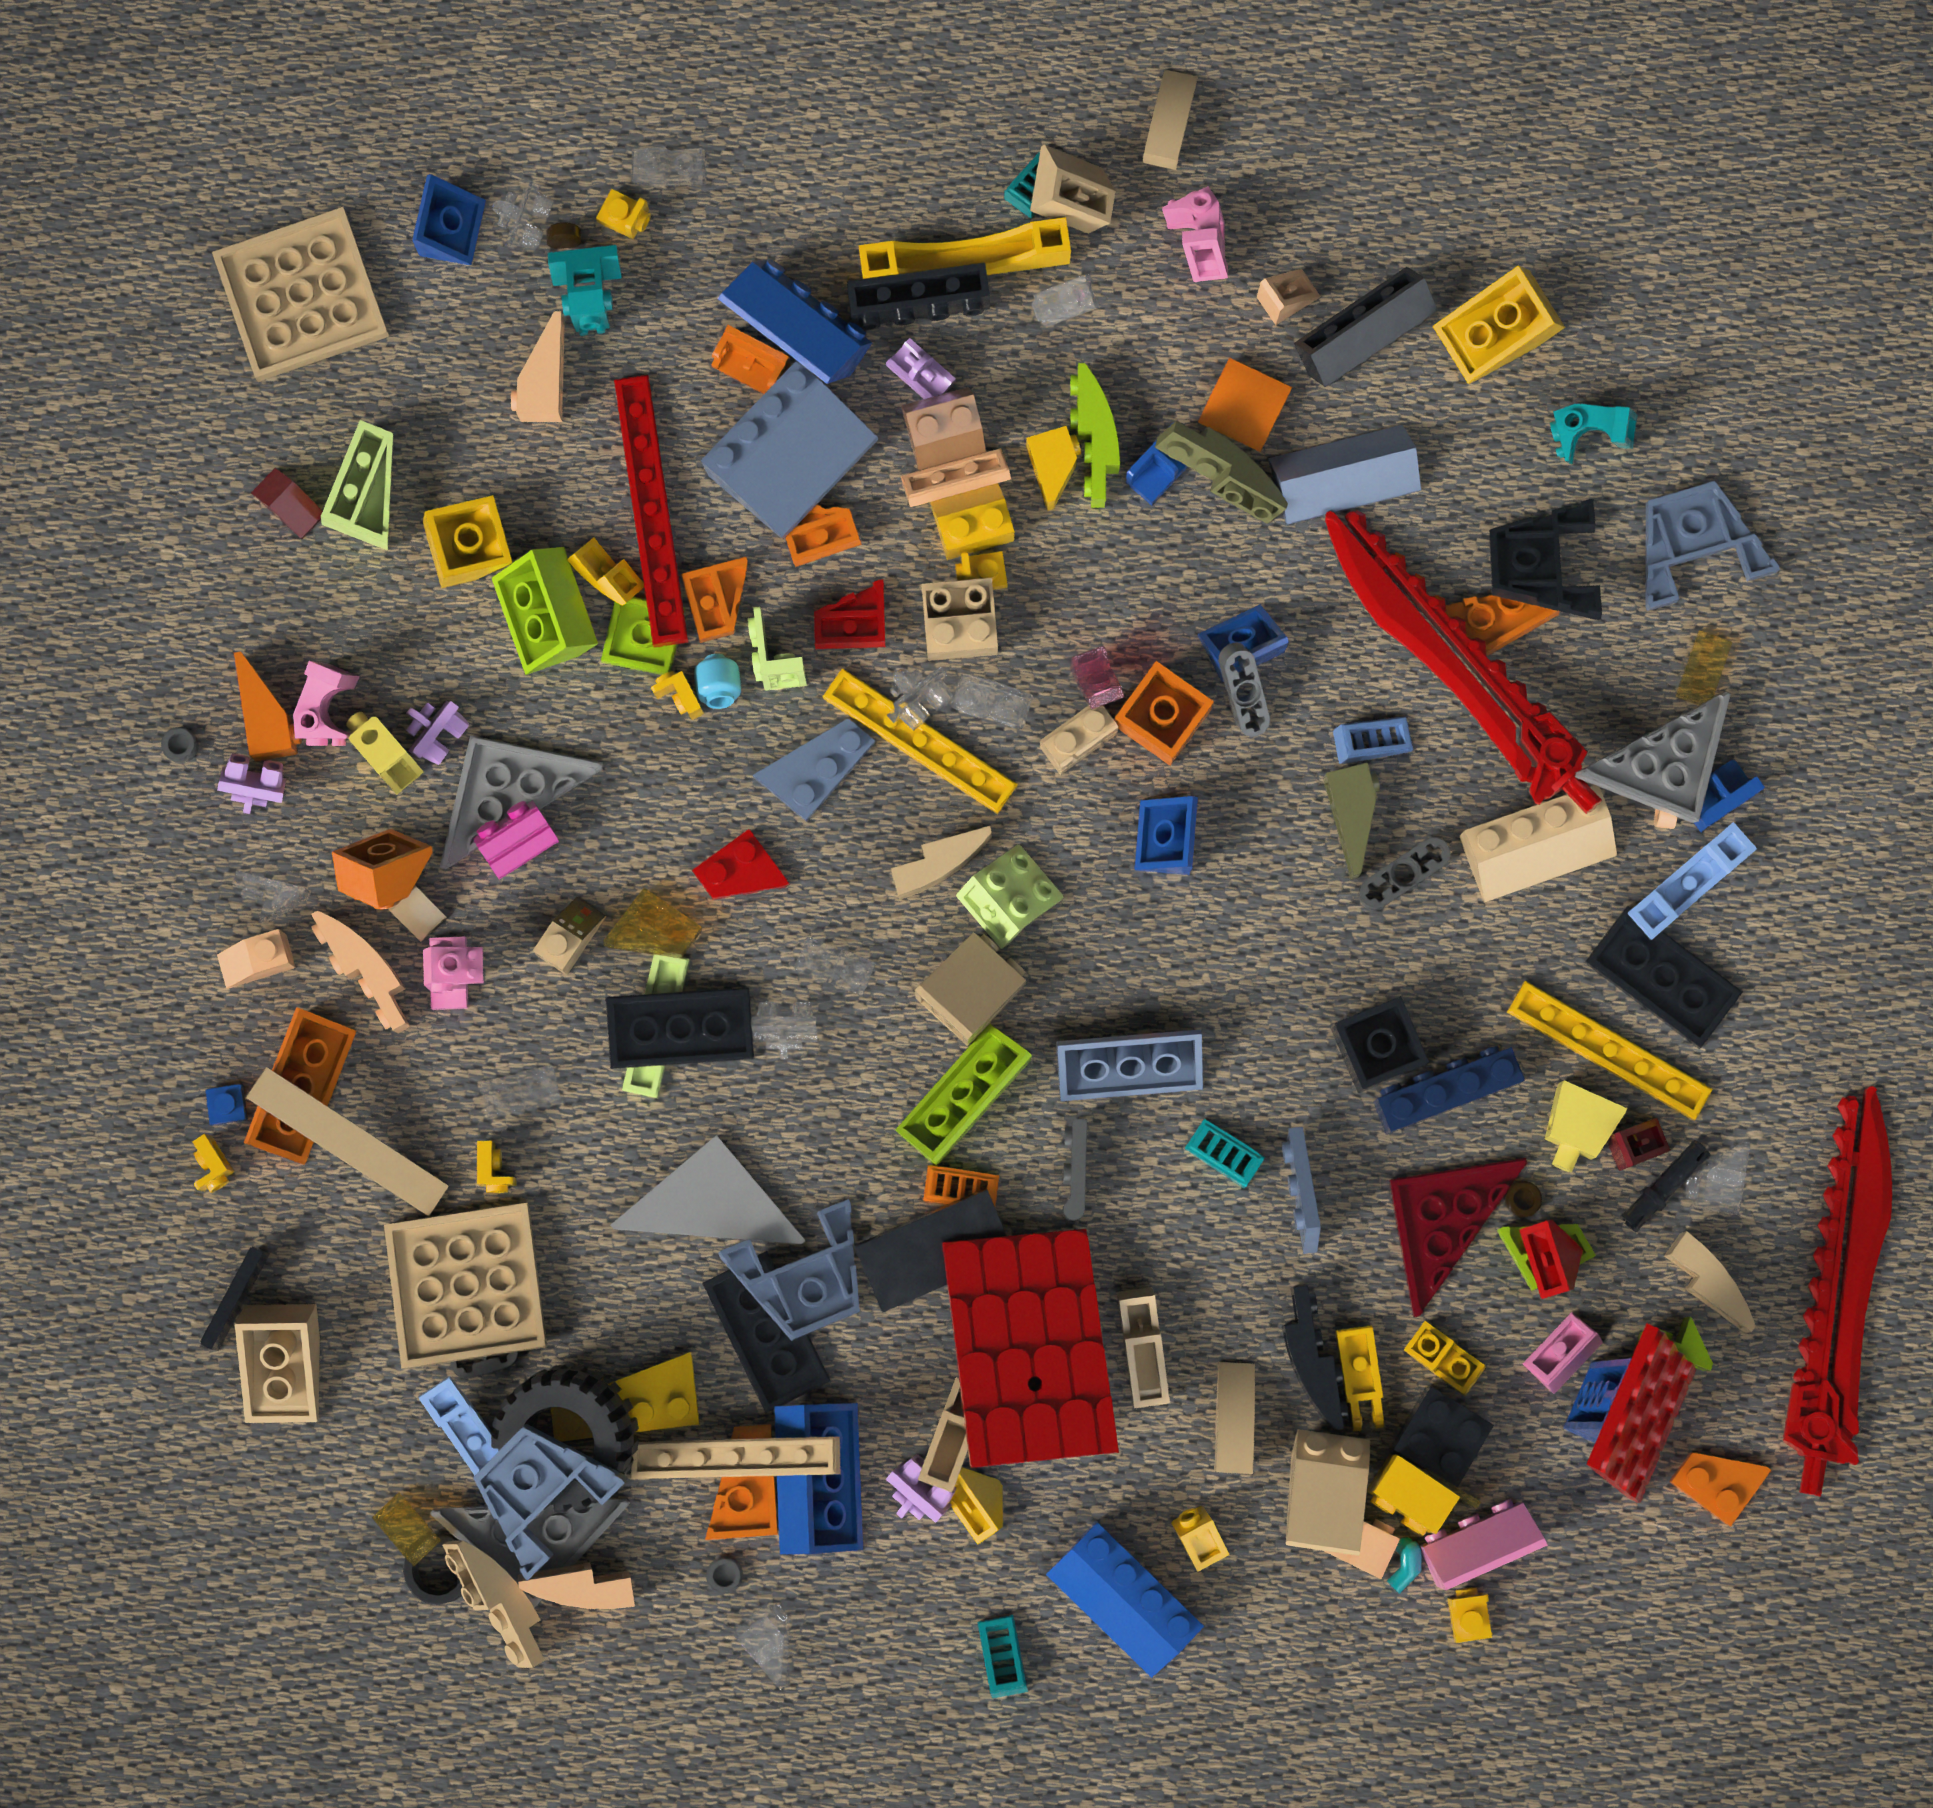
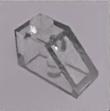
(1720, 1182)
(768, 1641)

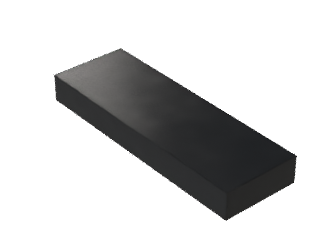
(234, 1298)

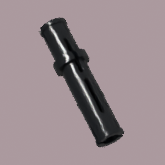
(1655, 1196)

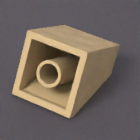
(971, 987)

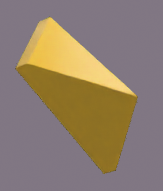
(978, 1503)

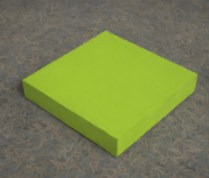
(630, 640)

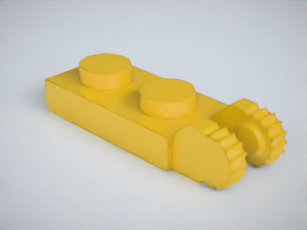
(1360, 1373)

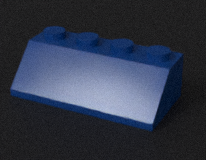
(796, 320)
(821, 1510)
(1124, 1600)

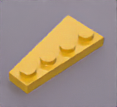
(659, 1396)

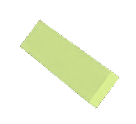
(665, 976)

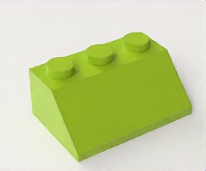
(544, 609)

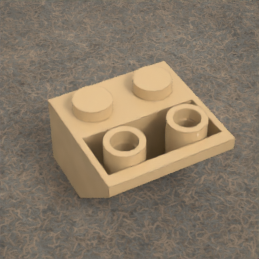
(1072, 190)
(959, 619)

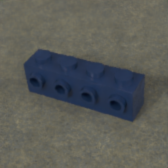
(1450, 1090)

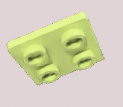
(779, 673)
(1009, 895)

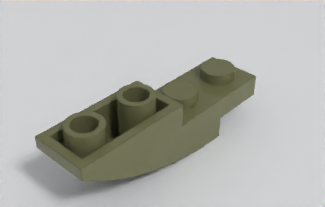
(1233, 472)

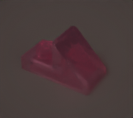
(1096, 677)

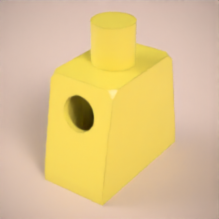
(383, 751)
(1580, 1124)

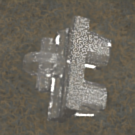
(530, 203)
(1065, 301)
(908, 705)
(784, 1032)

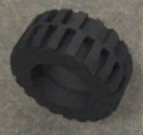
(590, 1399)

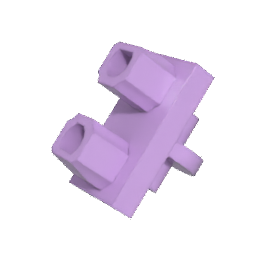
(920, 371)
(426, 744)
(250, 786)
(916, 1495)

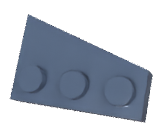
(816, 768)
(1301, 1186)

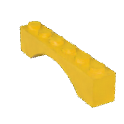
(1019, 249)

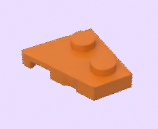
(822, 534)
(715, 597)
(1719, 1484)

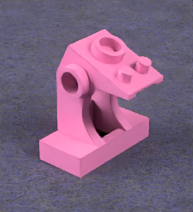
(1203, 213)
(313, 705)
(449, 970)

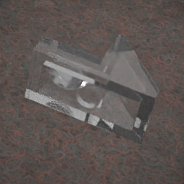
(279, 898)

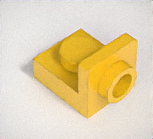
(624, 214)
(983, 566)
(684, 698)
(211, 1157)
(488, 1162)
(1199, 1537)
(1469, 1615)

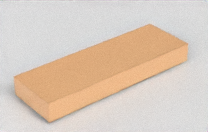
(955, 477)

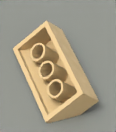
(1537, 845)

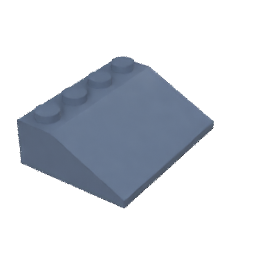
(788, 450)

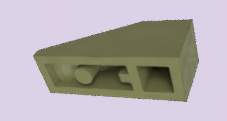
(1352, 803)

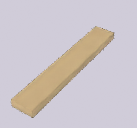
(347, 1141)
(737, 1458)

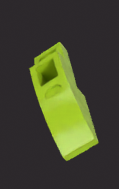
(1094, 423)

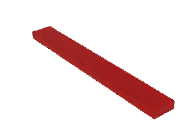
(651, 511)

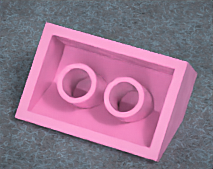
(1481, 1544)

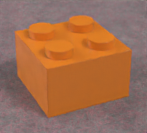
(1163, 713)

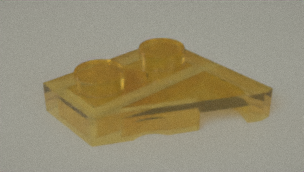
(653, 928)

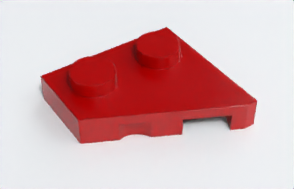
(852, 621)
(739, 869)

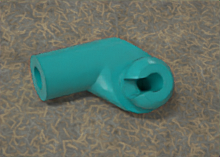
(1411, 1564)

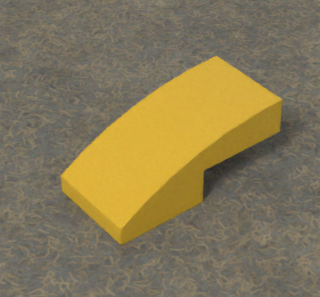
(611, 579)

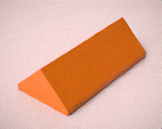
(311, 1061)

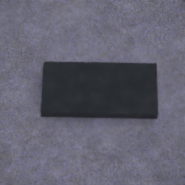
(1664, 979)
(679, 1028)
(910, 1257)
(774, 1363)

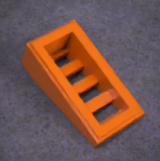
(963, 1175)

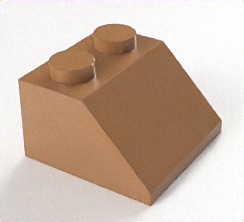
(944, 428)

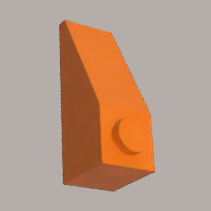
(266, 722)

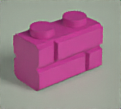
(515, 838)

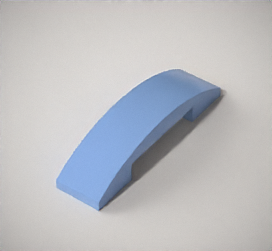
(1692, 880)
(460, 1422)

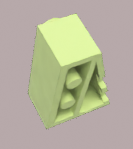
(363, 488)

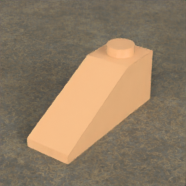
(541, 379)

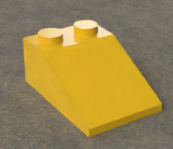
(1499, 325)

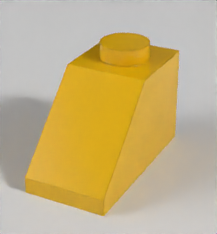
(1053, 461)

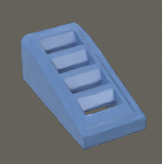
(1344, 745)

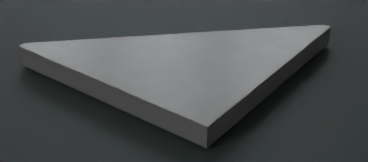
(1667, 765)
(500, 776)
(710, 1199)
(563, 1533)

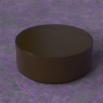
(563, 235)
(1523, 1199)

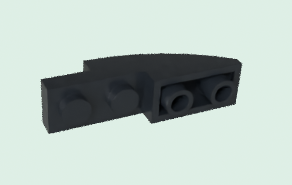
(1315, 1375)

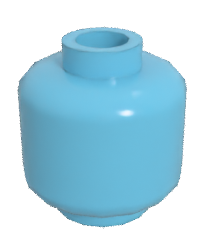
(717, 681)

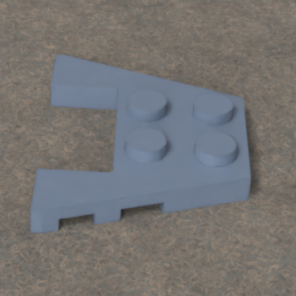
(1692, 527)
(810, 1290)
(527, 1478)

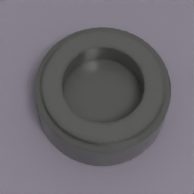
(179, 745)
(724, 1575)

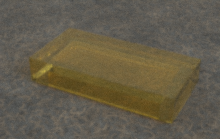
(1703, 668)
(406, 1529)

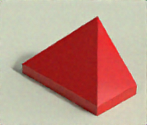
(1552, 1257)

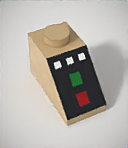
(569, 935)

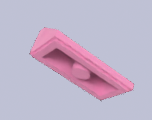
(1563, 1352)

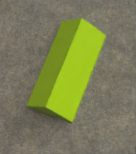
(963, 1094)

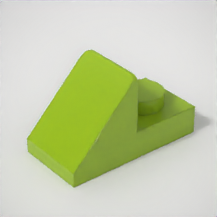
(1690, 1344)

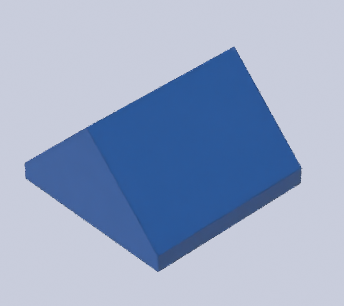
(447, 222)
(1251, 628)
(1166, 835)

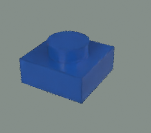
(226, 1104)

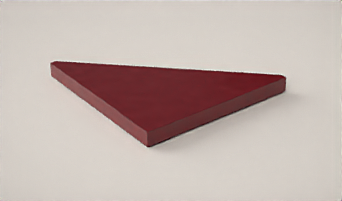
(1441, 1217)

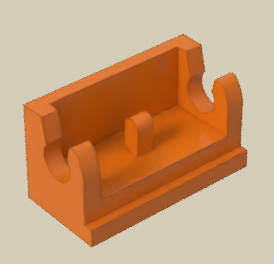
(749, 360)

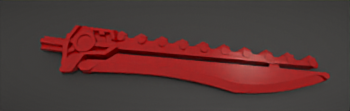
(1542, 737)
(1813, 1403)

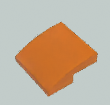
(1245, 404)

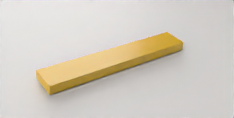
(921, 744)
(1609, 1050)

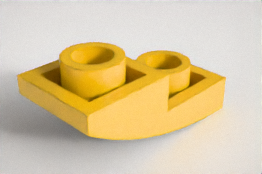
(1444, 1358)

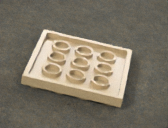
(300, 294)
(465, 1286)

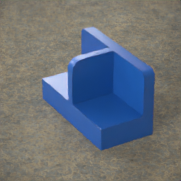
(1153, 474)
(1725, 792)

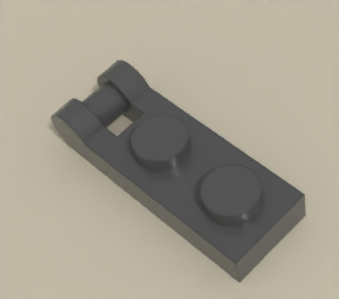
(1075, 1172)

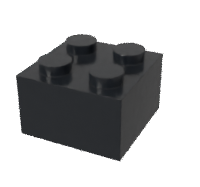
(1379, 1044)
(1441, 1436)

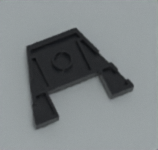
(1528, 562)

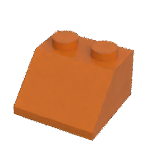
(380, 868)

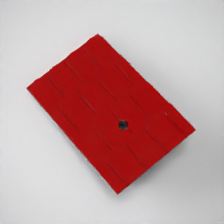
(1024, 1313)
(1631, 1410)

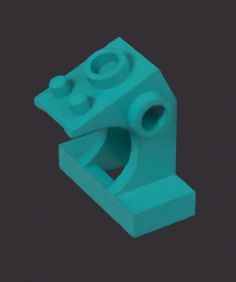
(587, 303)
(1616, 422)

